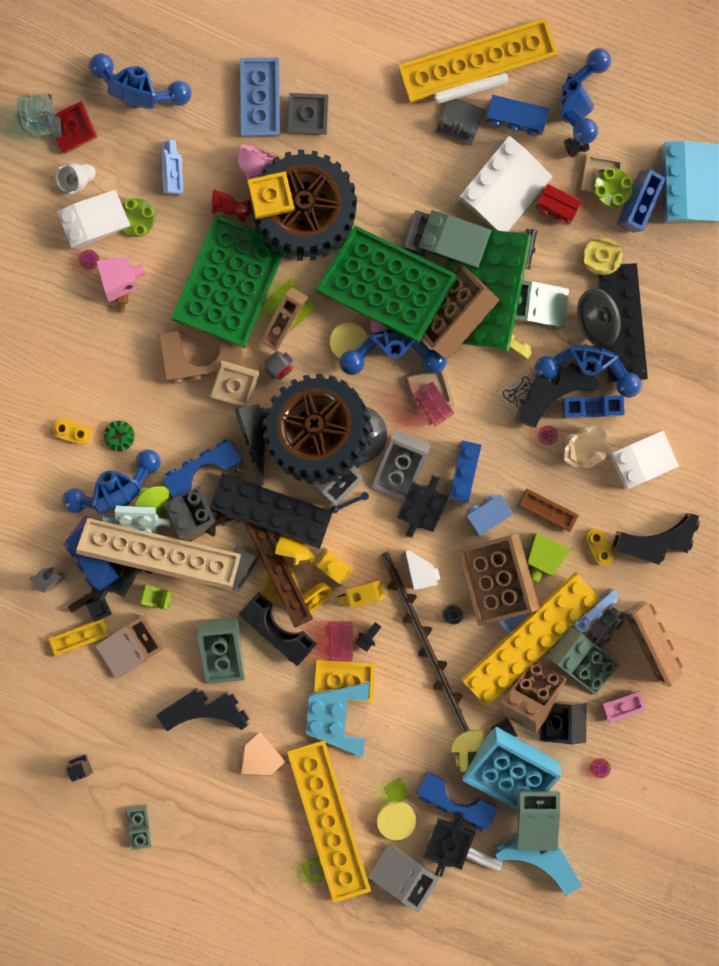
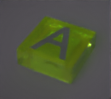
(313, 870)

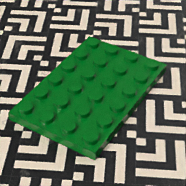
(503, 273)
(228, 282)
(386, 283)

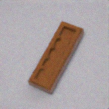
(548, 510)

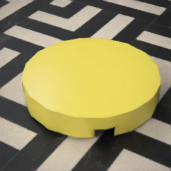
(602, 256)
(346, 337)
(396, 820)

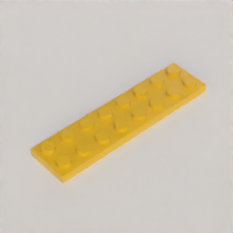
(478, 60)
(530, 639)
(329, 821)

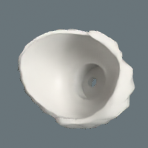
(66, 177)

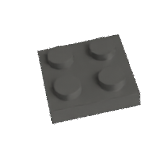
(308, 113)

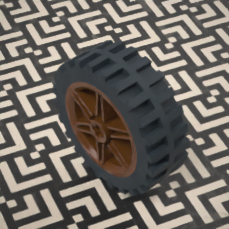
(337, 209)
(325, 460)

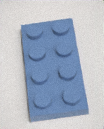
(260, 97)

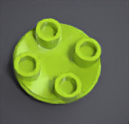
(613, 187)
(140, 216)
(154, 497)

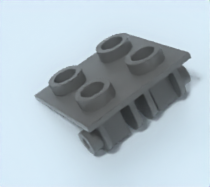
(460, 120)

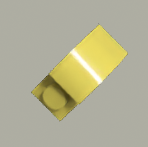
(463, 743)

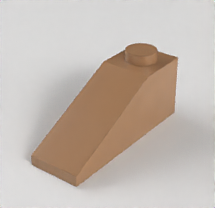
(283, 318)

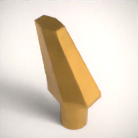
(121, 303)

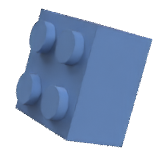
(489, 514)

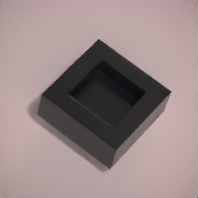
(98, 609)
(506, 726)

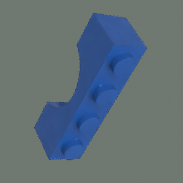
(180, 481)
(478, 812)

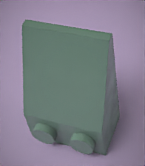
(454, 238)
(221, 650)

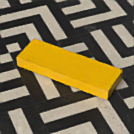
(78, 637)

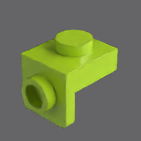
(155, 597)

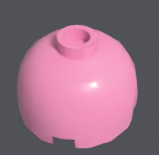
(253, 160)

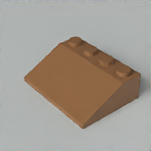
(460, 312)
(498, 579)
(653, 643)

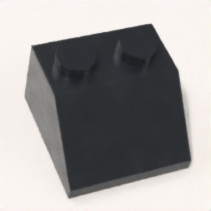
(565, 724)

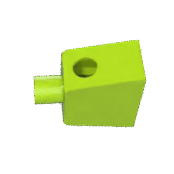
(545, 556)

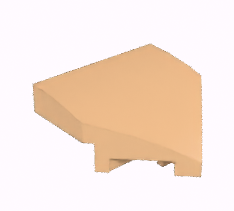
(260, 757)

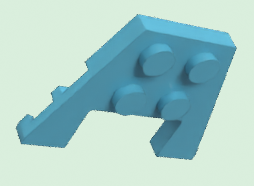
(328, 716)

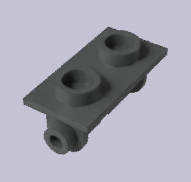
(603, 633)

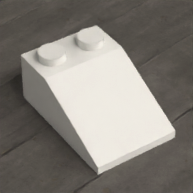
(93, 219)
(644, 460)

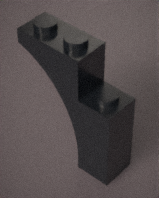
(544, 392)
(653, 547)
(195, 706)

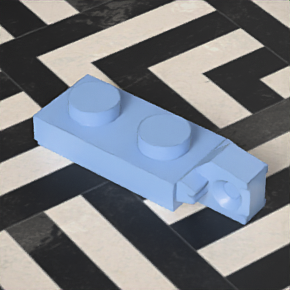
(171, 169)
(606, 599)

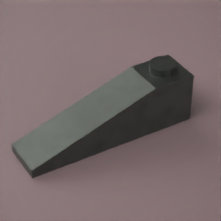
(251, 422)

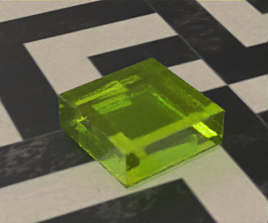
(396, 790)

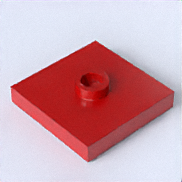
(75, 127)

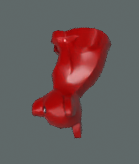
(225, 203)

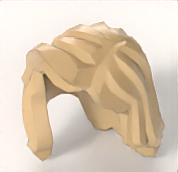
(585, 447)

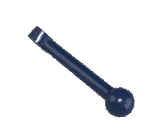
(364, 496)

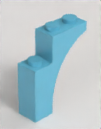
(550, 861)

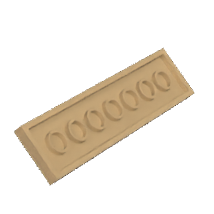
(158, 554)

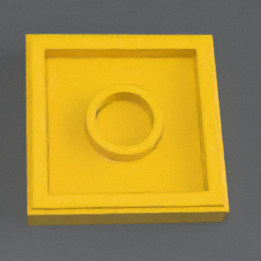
(270, 195)

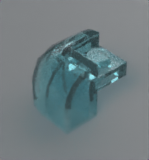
(37, 116)

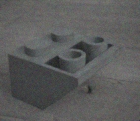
(190, 514)

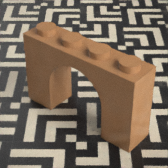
(179, 368)

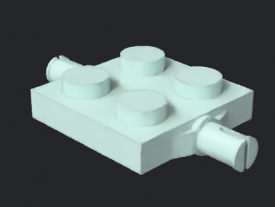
(137, 518)

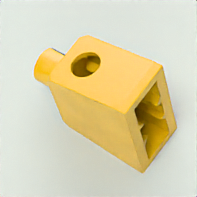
(333, 566)
(369, 592)

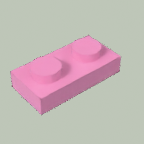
(624, 706)

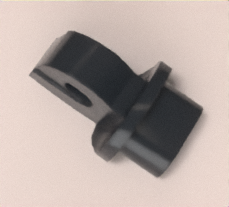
(366, 640)

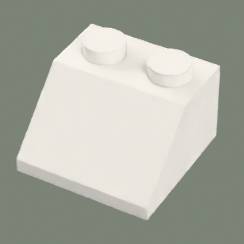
(421, 572)

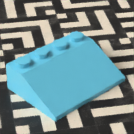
(690, 182)
(510, 765)

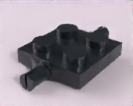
(422, 506)
(120, 585)
(449, 844)

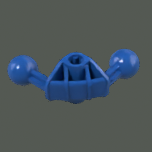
(135, 86)
(575, 101)
(353, 360)
(627, 383)
(113, 487)

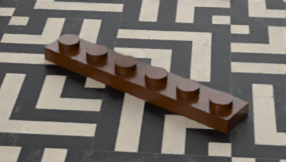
(280, 576)

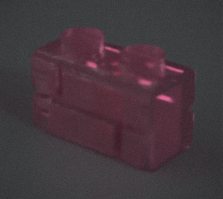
(433, 404)
(340, 640)

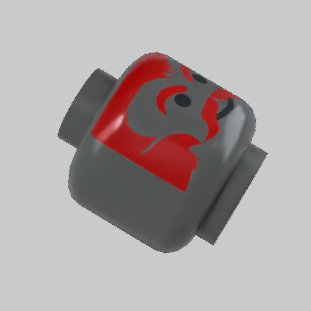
(278, 365)

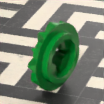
(126, 440)

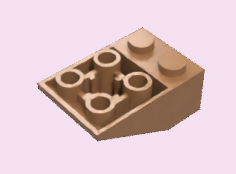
(130, 646)
(533, 696)

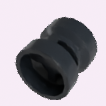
(574, 147)
(452, 614)

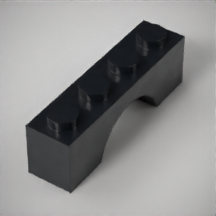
(292, 645)

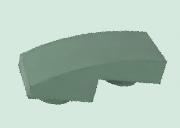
(139, 827)

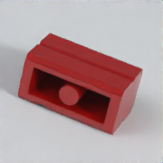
(558, 204)

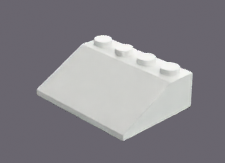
(505, 186)

